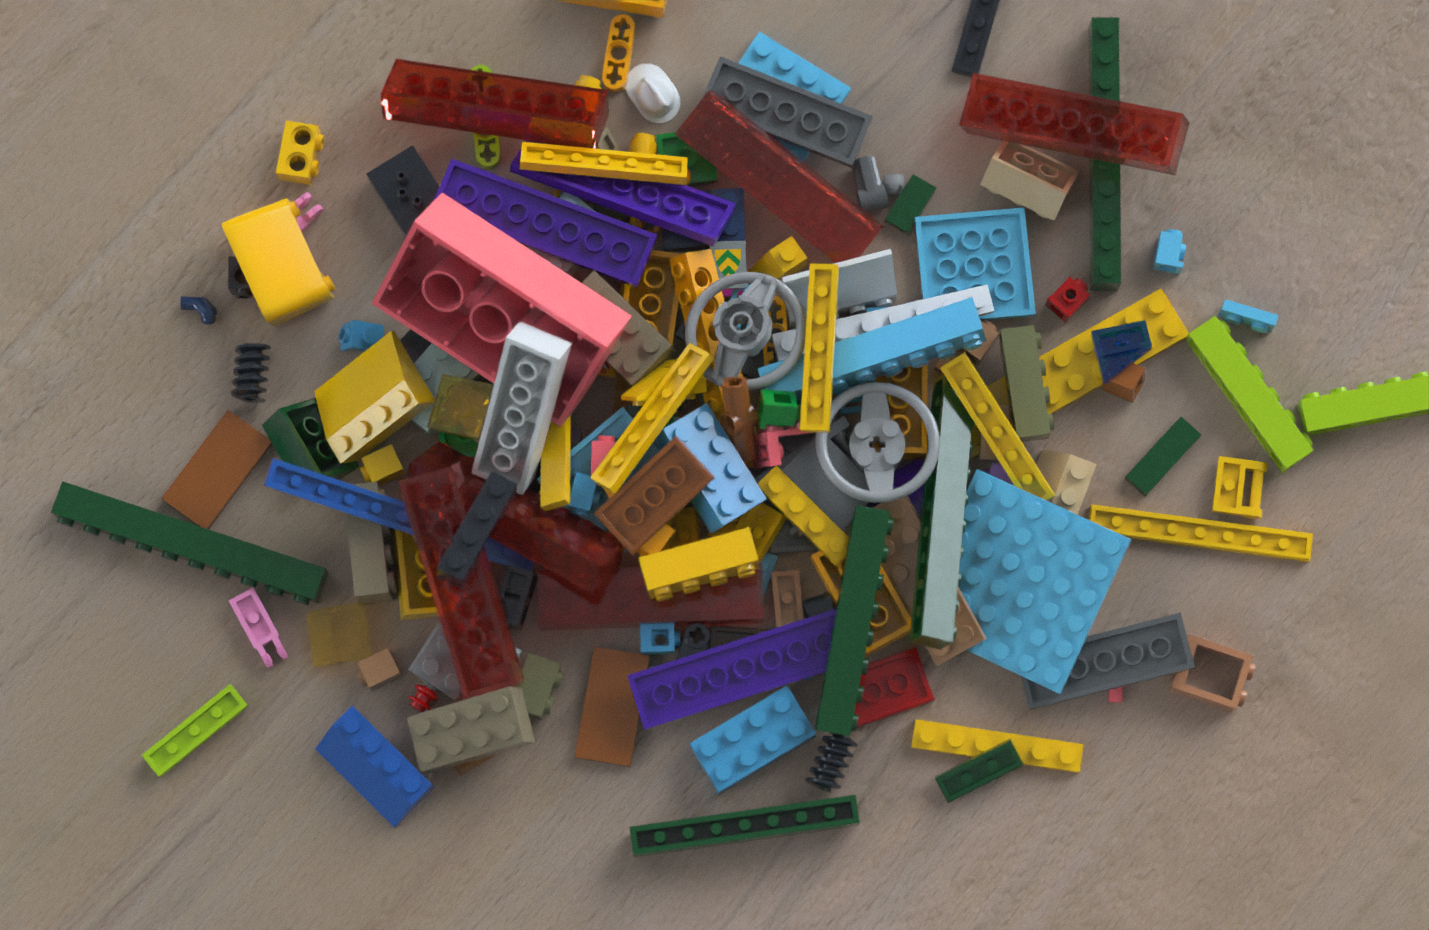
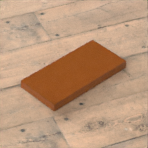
(217, 470)
(654, 495)
(609, 708)

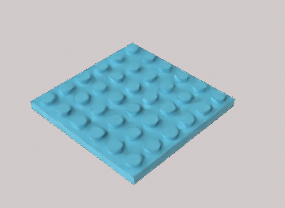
(1033, 578)

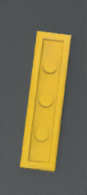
(556, 467)

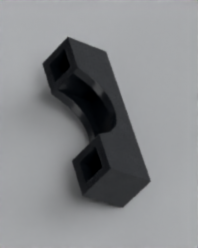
(475, 529)

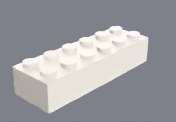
(521, 405)

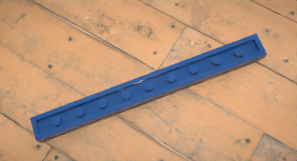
(364, 504)

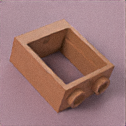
(1238, 696)

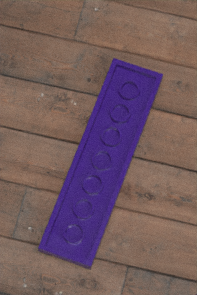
(660, 204)
(551, 223)
(732, 670)

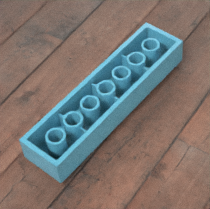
(894, 348)

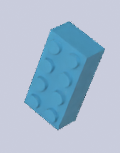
(734, 487)
(753, 740)

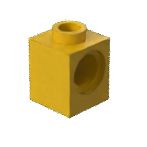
(382, 466)

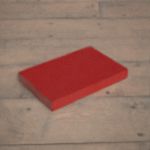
(893, 687)

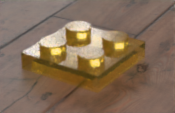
(460, 407)

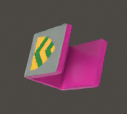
(730, 259)

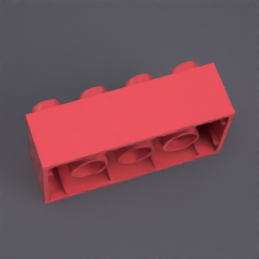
(473, 284)

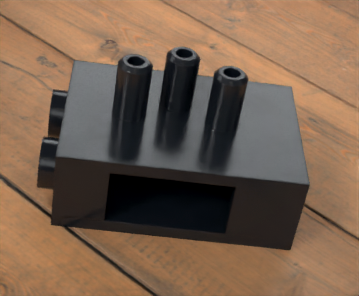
(404, 187)

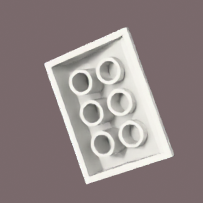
(861, 284)

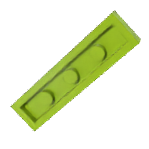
(195, 730)

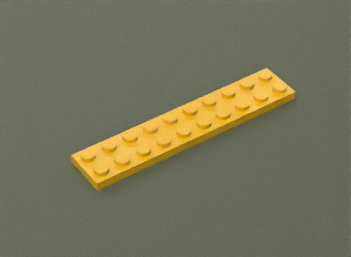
(1073, 365)

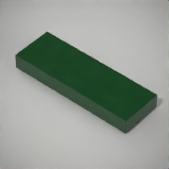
(1163, 456)
(979, 770)

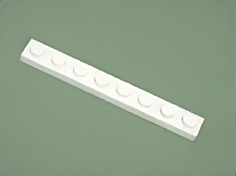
(869, 321)

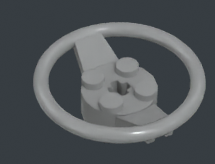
(752, 307)
(878, 427)

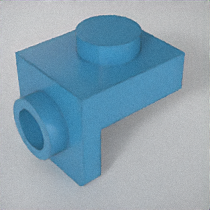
(359, 335)

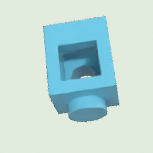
(1169, 252)

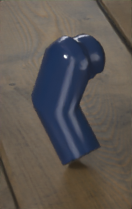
(202, 306)

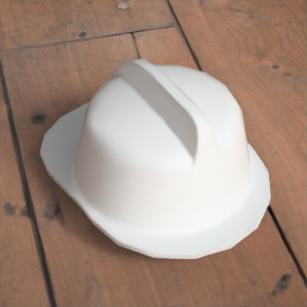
(653, 93)

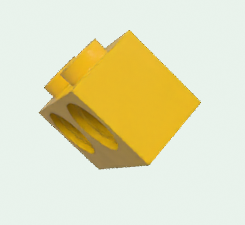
(292, 152)

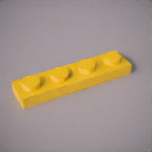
(805, 514)

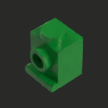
(778, 408)

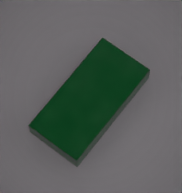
(910, 204)

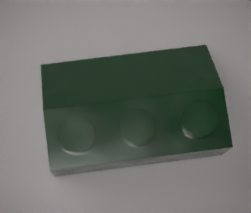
(301, 440)

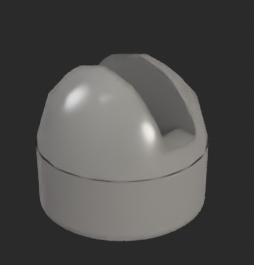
(894, 183)

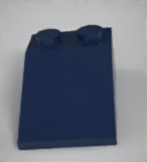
(732, 232)

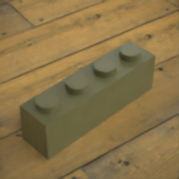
(1025, 383)

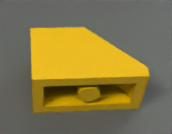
(781, 260)

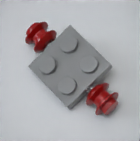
(437, 669)

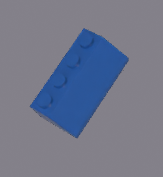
(374, 766)

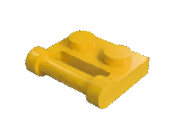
(1230, 486)

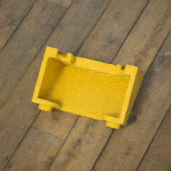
(277, 261)

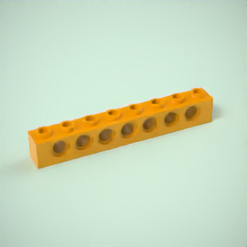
(692, 275)

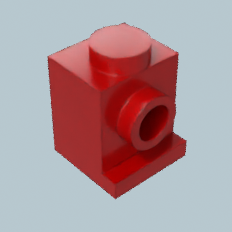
(1065, 307)

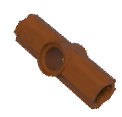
(739, 417)

